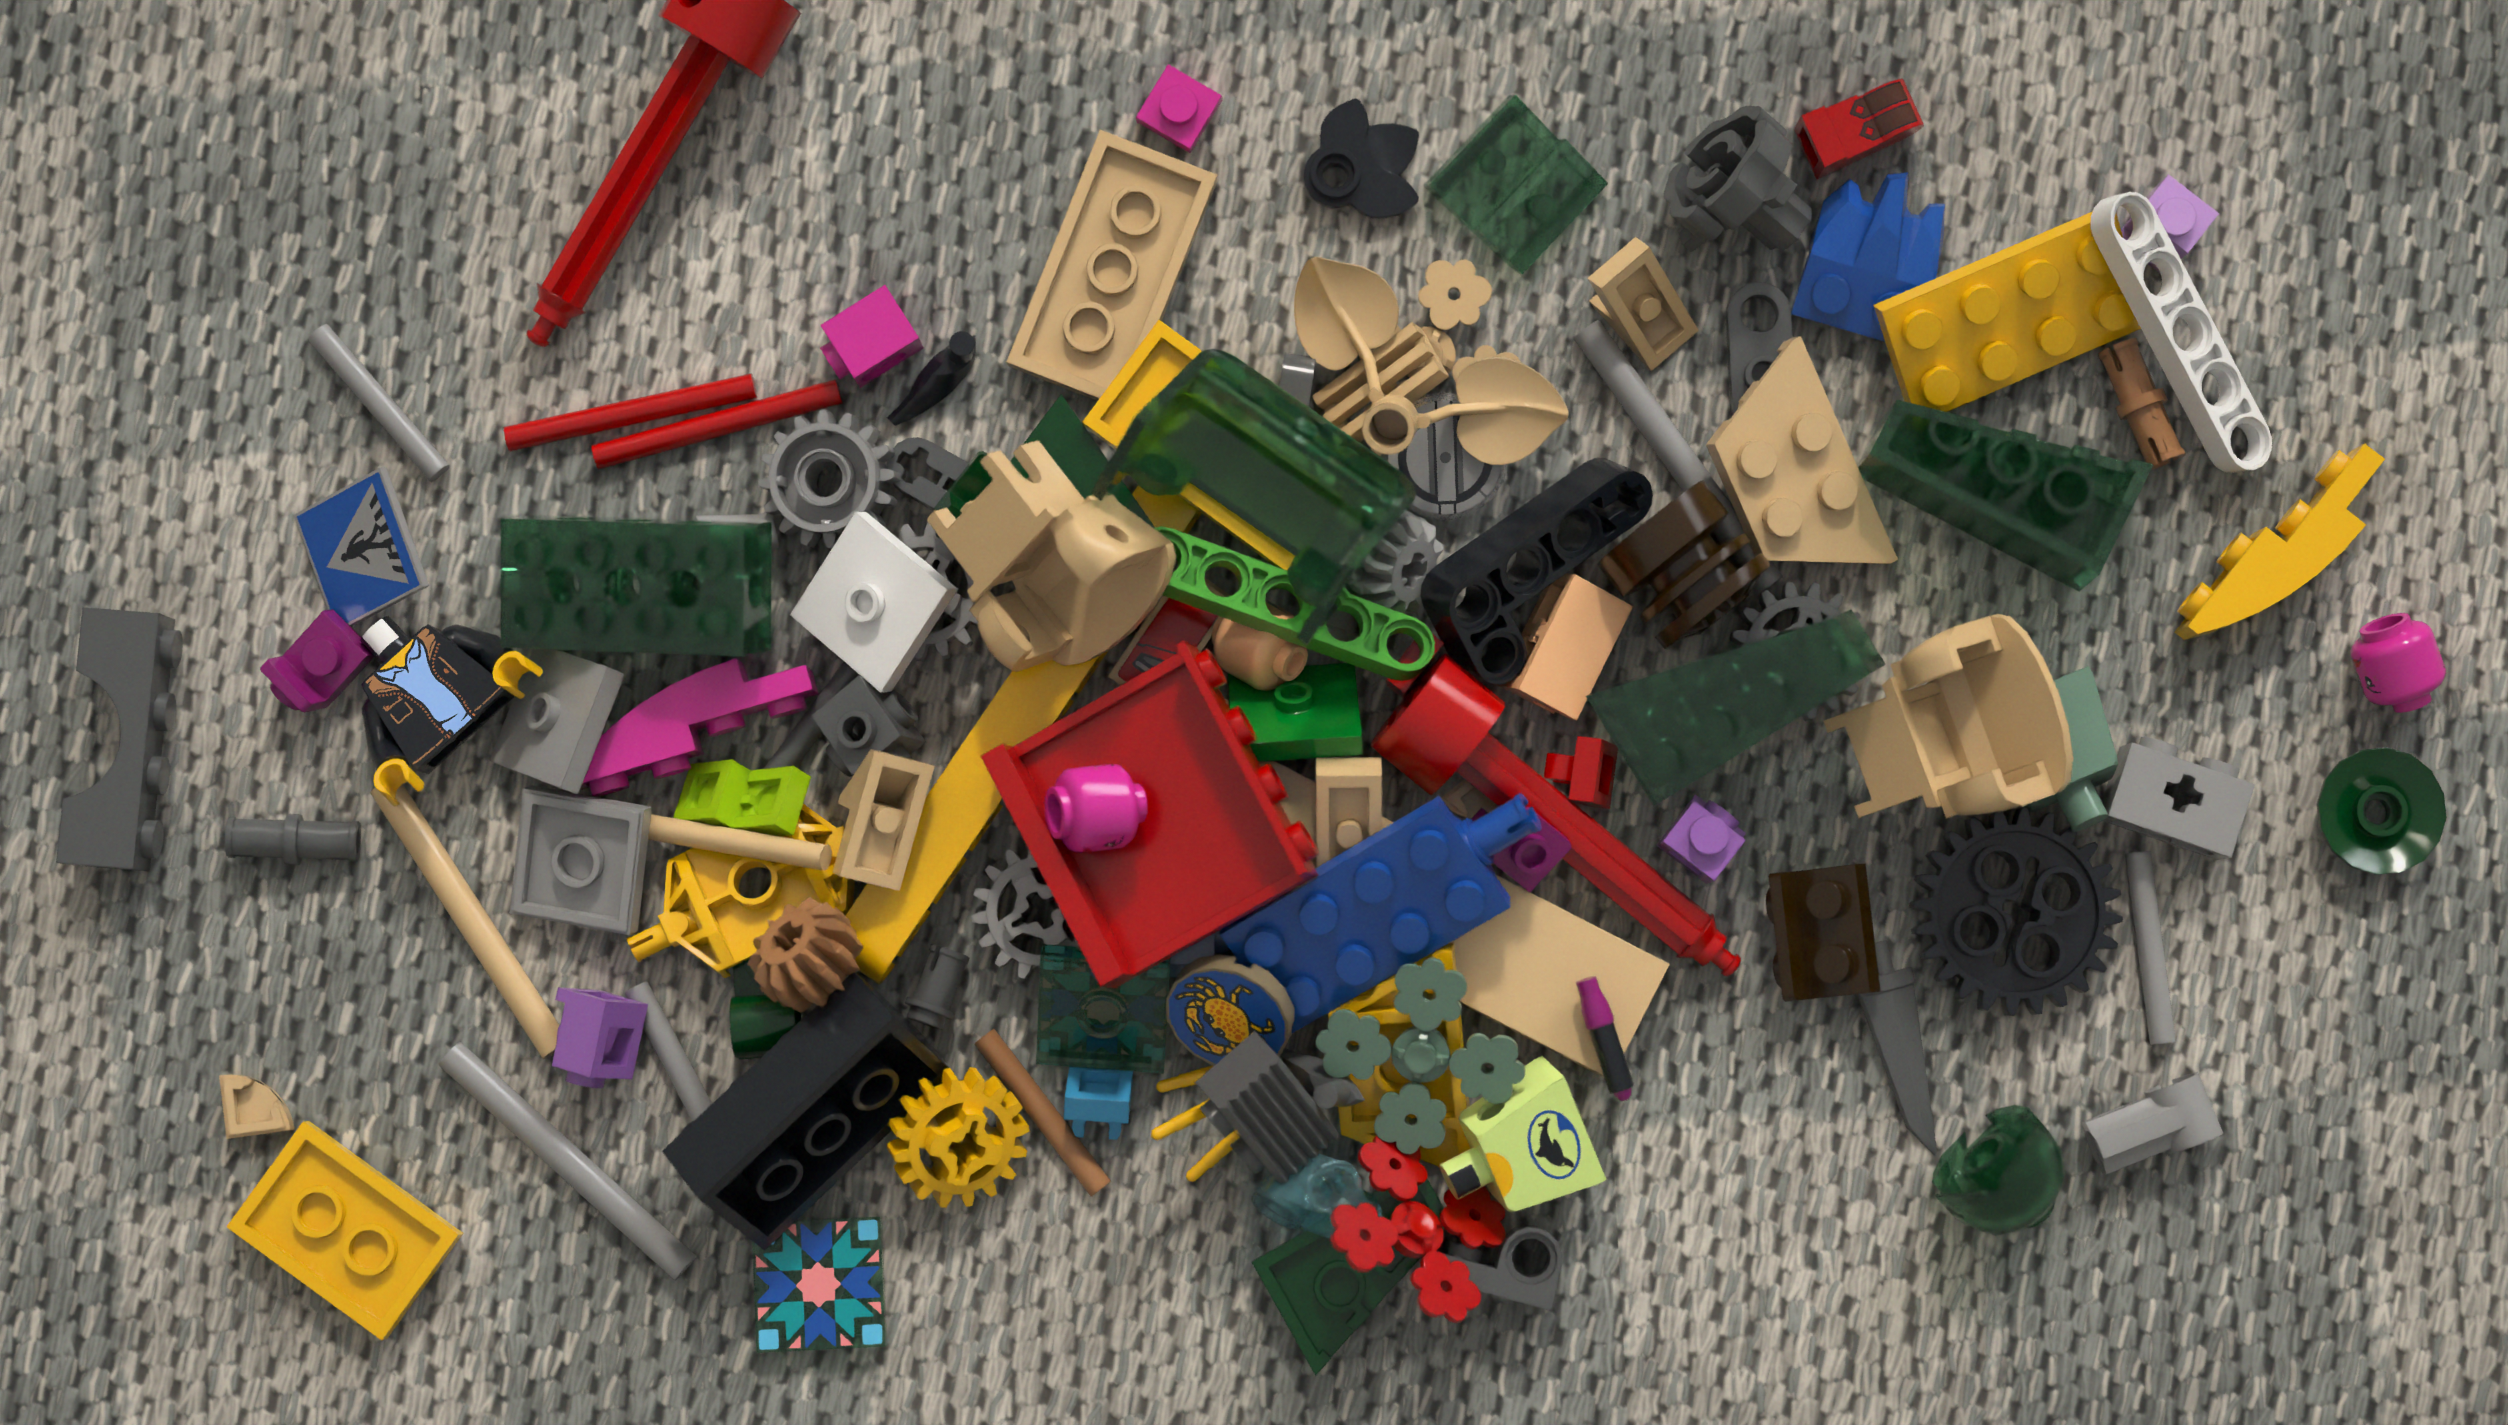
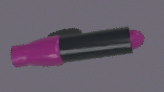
(1599, 1022)

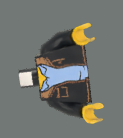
(432, 696)

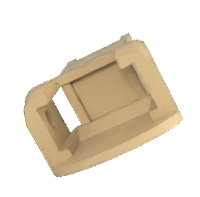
(1077, 564)
(1972, 738)

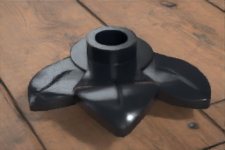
(1371, 159)

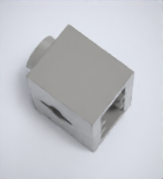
(2204, 825)

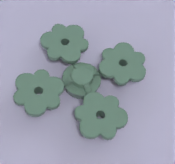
(1420, 1055)

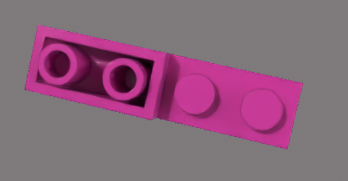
(664, 728)

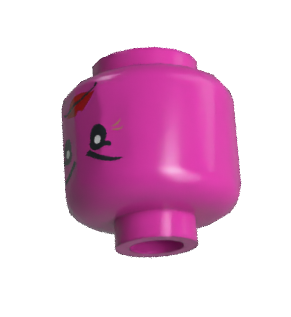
(2398, 662)
(1095, 808)

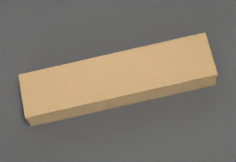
(1529, 958)

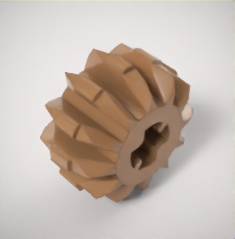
(805, 955)

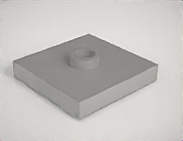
(558, 720)
(580, 860)

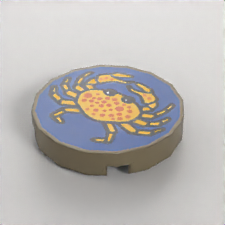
(1223, 1003)

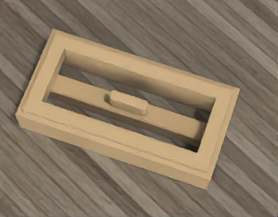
(1393, 361)

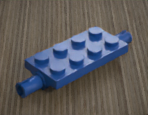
(1381, 905)

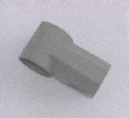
(2162, 1121)

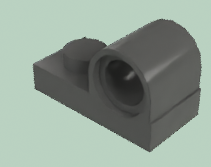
(1503, 1279)

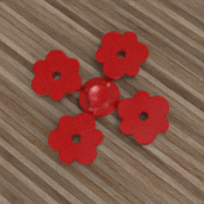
(1417, 1230)

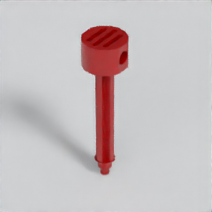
(718, 32)
(1445, 731)

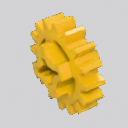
(957, 1137)

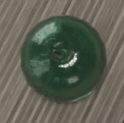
(2004, 1176)

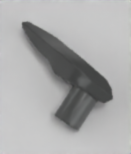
(1325, 1089)

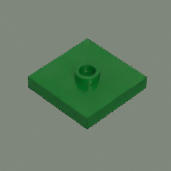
(1304, 716)

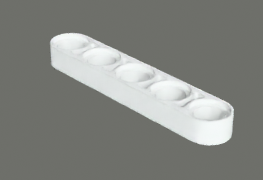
(2157, 317)

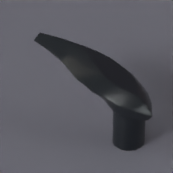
(938, 378)

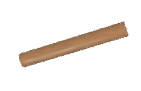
(1042, 1112)

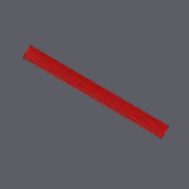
(630, 412)
(716, 424)

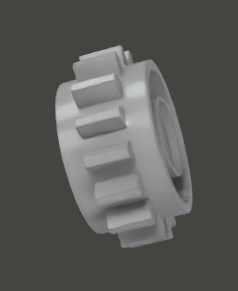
(801, 459)

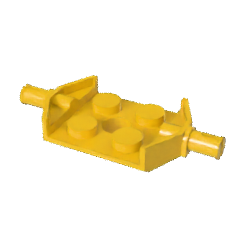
(718, 923)

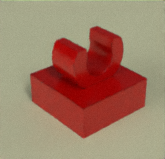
(1587, 772)

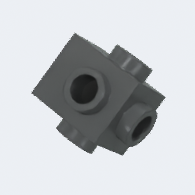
(865, 720)

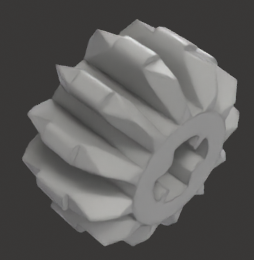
(1401, 566)

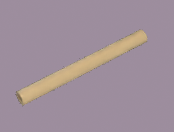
(471, 920)

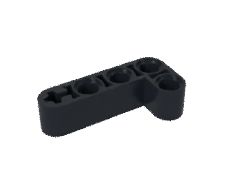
(1599, 507)

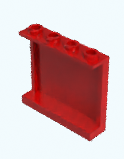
(1211, 828)

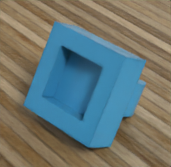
(1098, 1097)

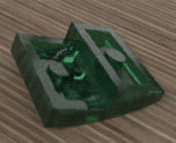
(1515, 184)

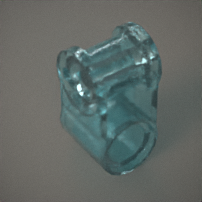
(1312, 1195)

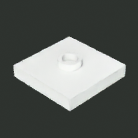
(873, 601)

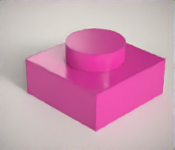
(1179, 108)

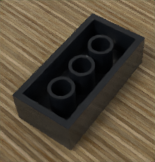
(805, 1112)

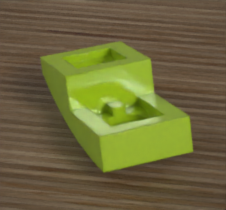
(743, 798)

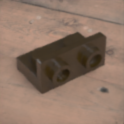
(1823, 932)

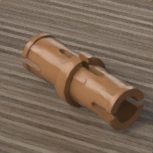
(2141, 403)

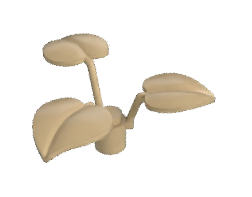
(1502, 404)

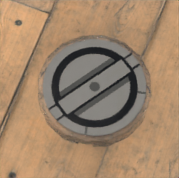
(1444, 474)

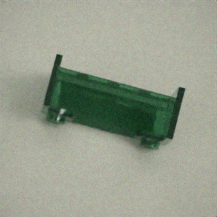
(1272, 468)

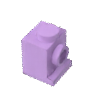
(2181, 214)

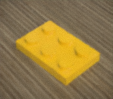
(344, 1230)

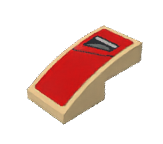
(1163, 629)

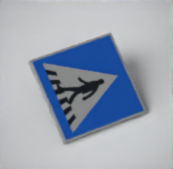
(361, 548)

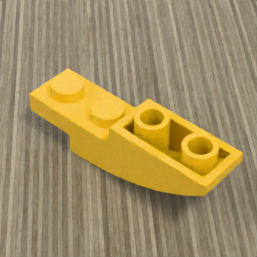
(2270, 567)

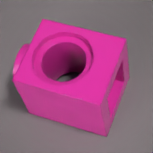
(869, 338)

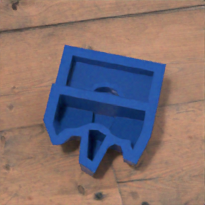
(1867, 255)

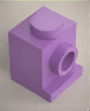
(1703, 839)
(598, 1036)

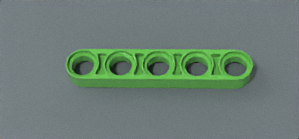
(1250, 609)

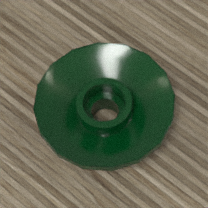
(2411, 803)

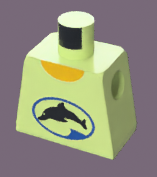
(1526, 1146)

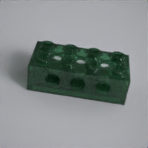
(607, 614)

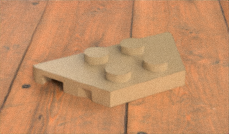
(1795, 471)

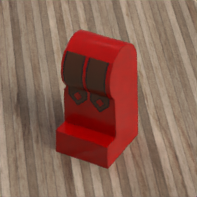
(1857, 127)

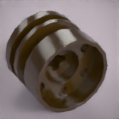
(1684, 565)

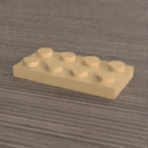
(1111, 265)

